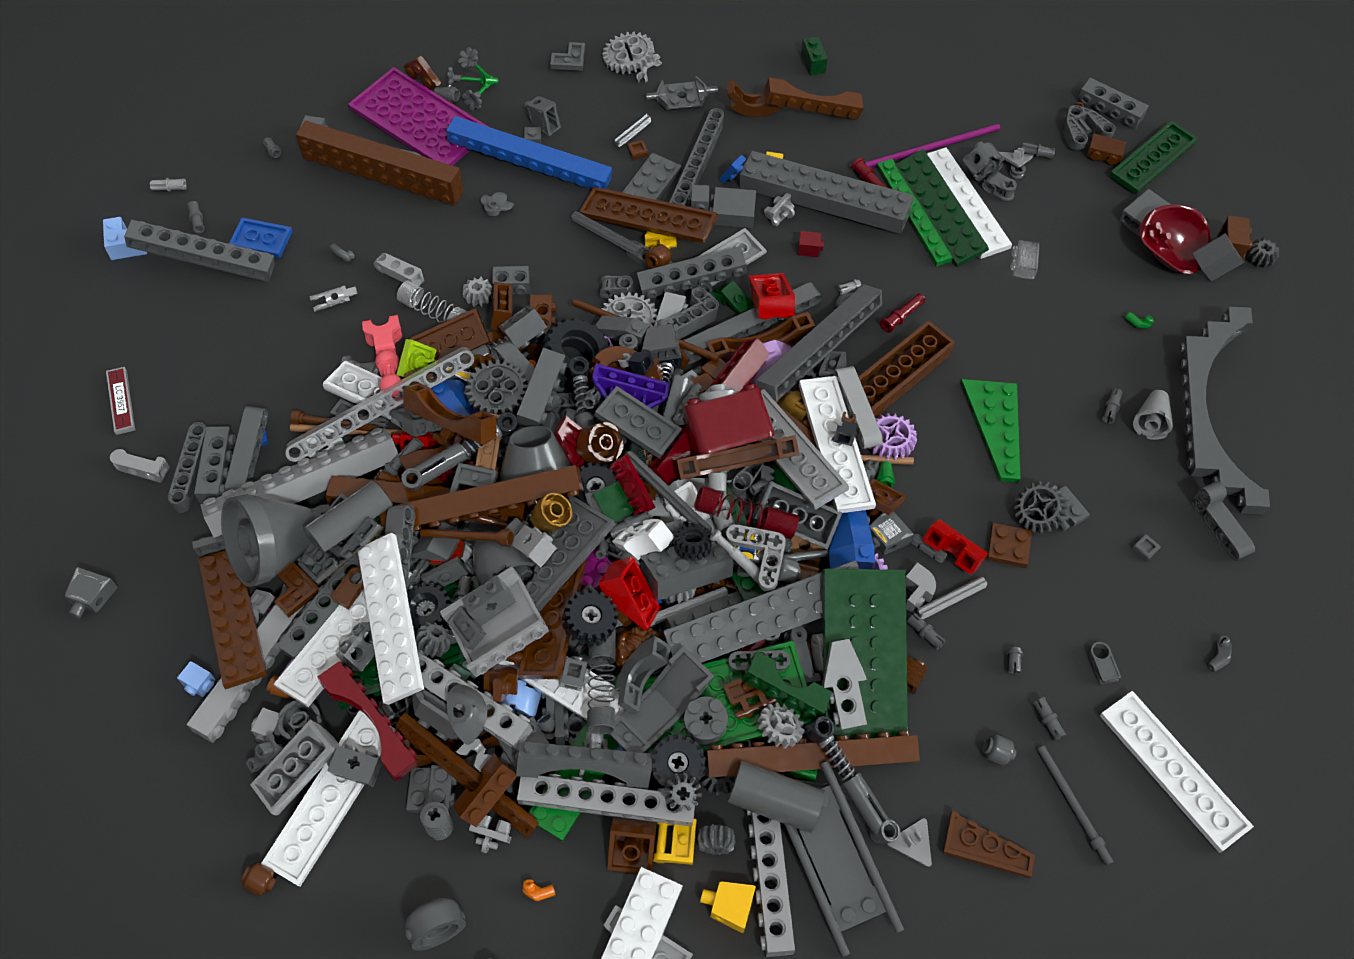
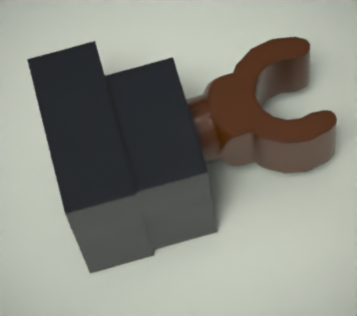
(846, 432)

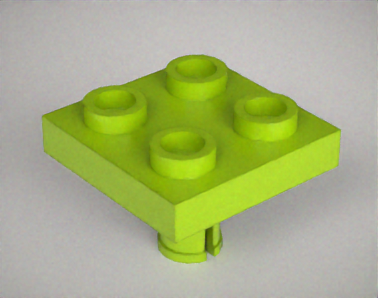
(415, 357)

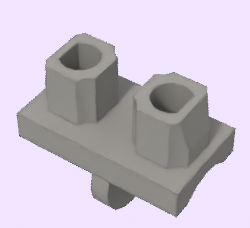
(782, 209)
(501, 833)

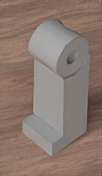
(398, 269)
(140, 466)

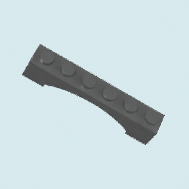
(627, 766)

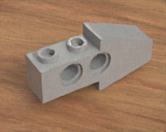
(844, 663)

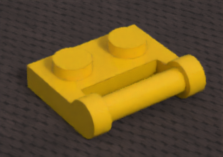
(682, 844)

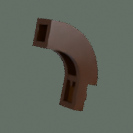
(749, 104)
(609, 357)

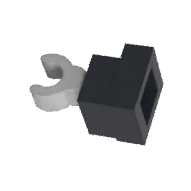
(639, 362)

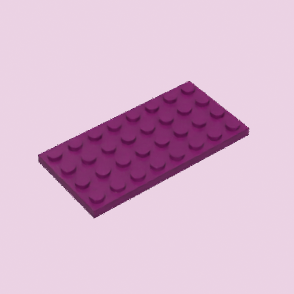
(412, 115)

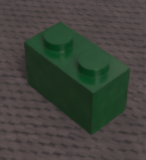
(814, 55)

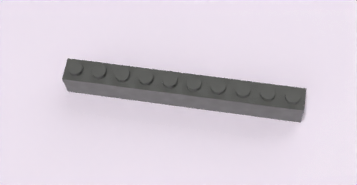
(820, 342)

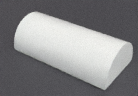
(355, 385)

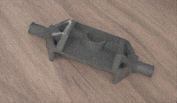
(694, 94)

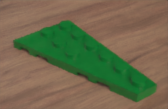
(997, 419)

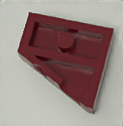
(567, 436)

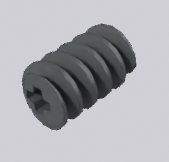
(436, 820)

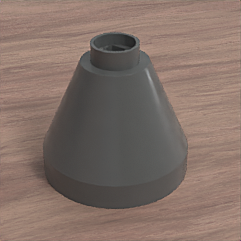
(263, 536)

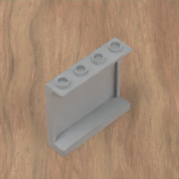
(506, 631)

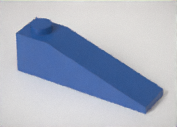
(451, 395)
(852, 541)

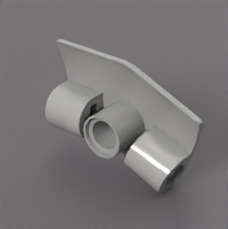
(718, 482)

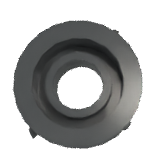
(434, 923)

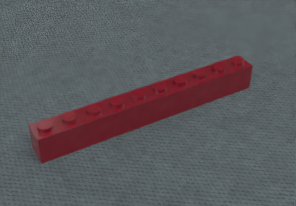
(735, 374)

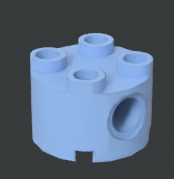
(525, 701)

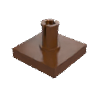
(886, 499)

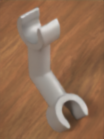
(642, 74)

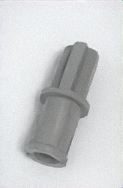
(168, 184)

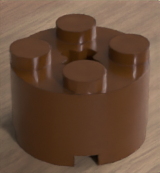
(599, 443)

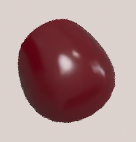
(1174, 234)

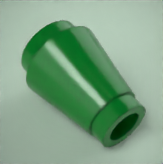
(885, 474)

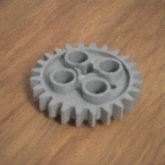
(640, 49)
(632, 307)

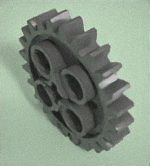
(496, 388)

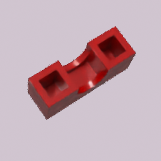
(943, 537)

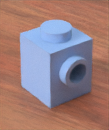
(196, 680)

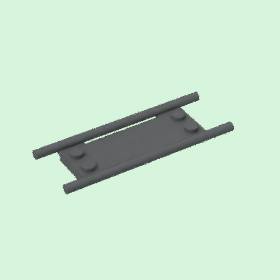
(840, 867)

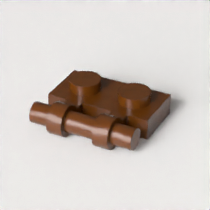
(739, 692)

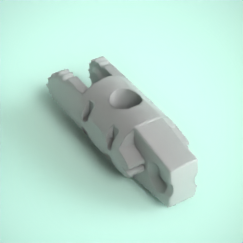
(342, 293)

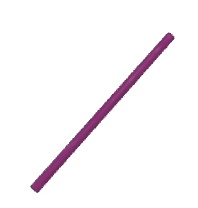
(937, 144)

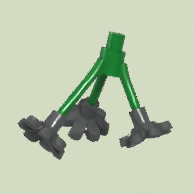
(470, 59)

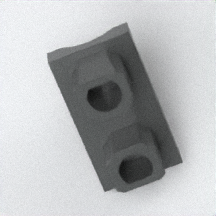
(264, 754)

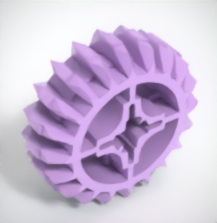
(903, 440)

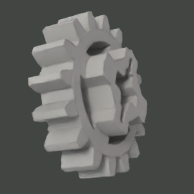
(780, 725)

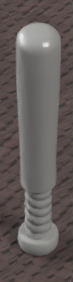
(752, 569)

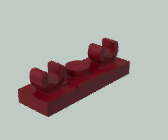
(632, 485)

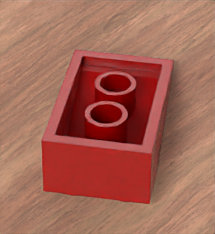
(772, 296)
(630, 591)

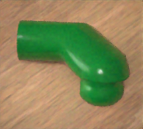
(1139, 323)

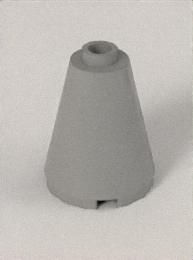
(1154, 416)

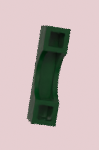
(763, 675)

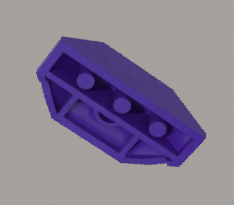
(645, 389)

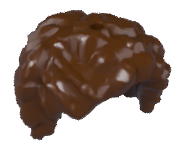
(629, 640)

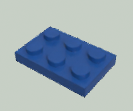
(261, 236)

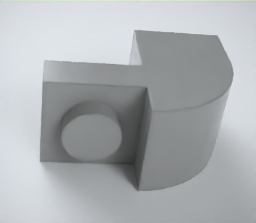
(922, 585)

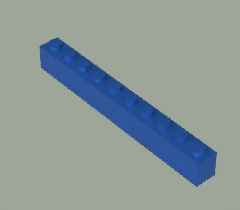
(528, 154)

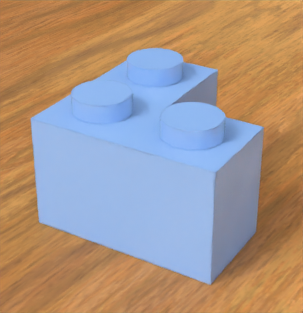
(114, 240)

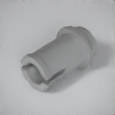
(849, 287)

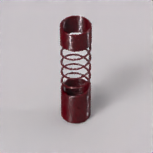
(770, 519)

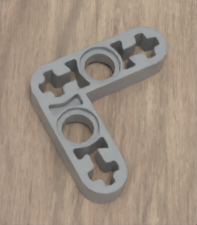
(769, 550)

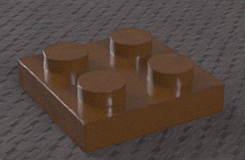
(1009, 545)

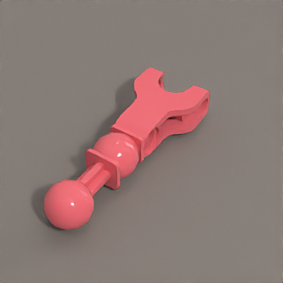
(384, 341)

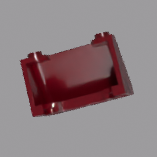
(727, 420)

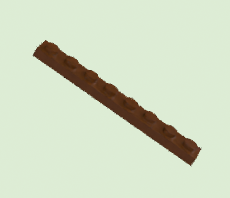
(463, 772)

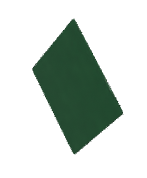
(614, 502)

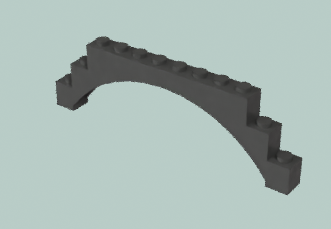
(1205, 452)

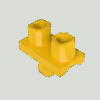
(652, 239)

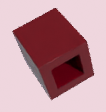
(810, 244)

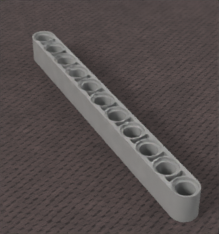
(373, 411)

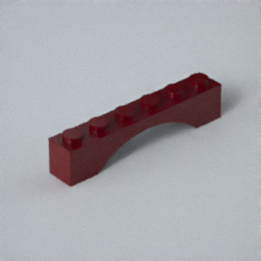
(341, 687)

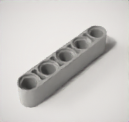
(856, 403)

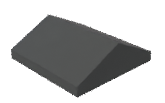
(1218, 257)
(436, 548)

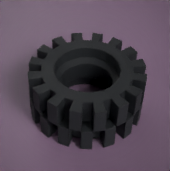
(693, 550)

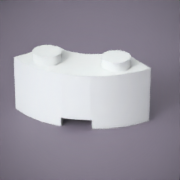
(645, 538)

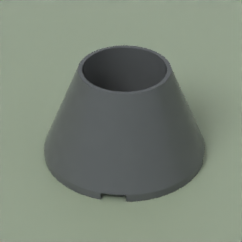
(532, 452)

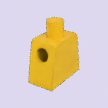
(730, 903)

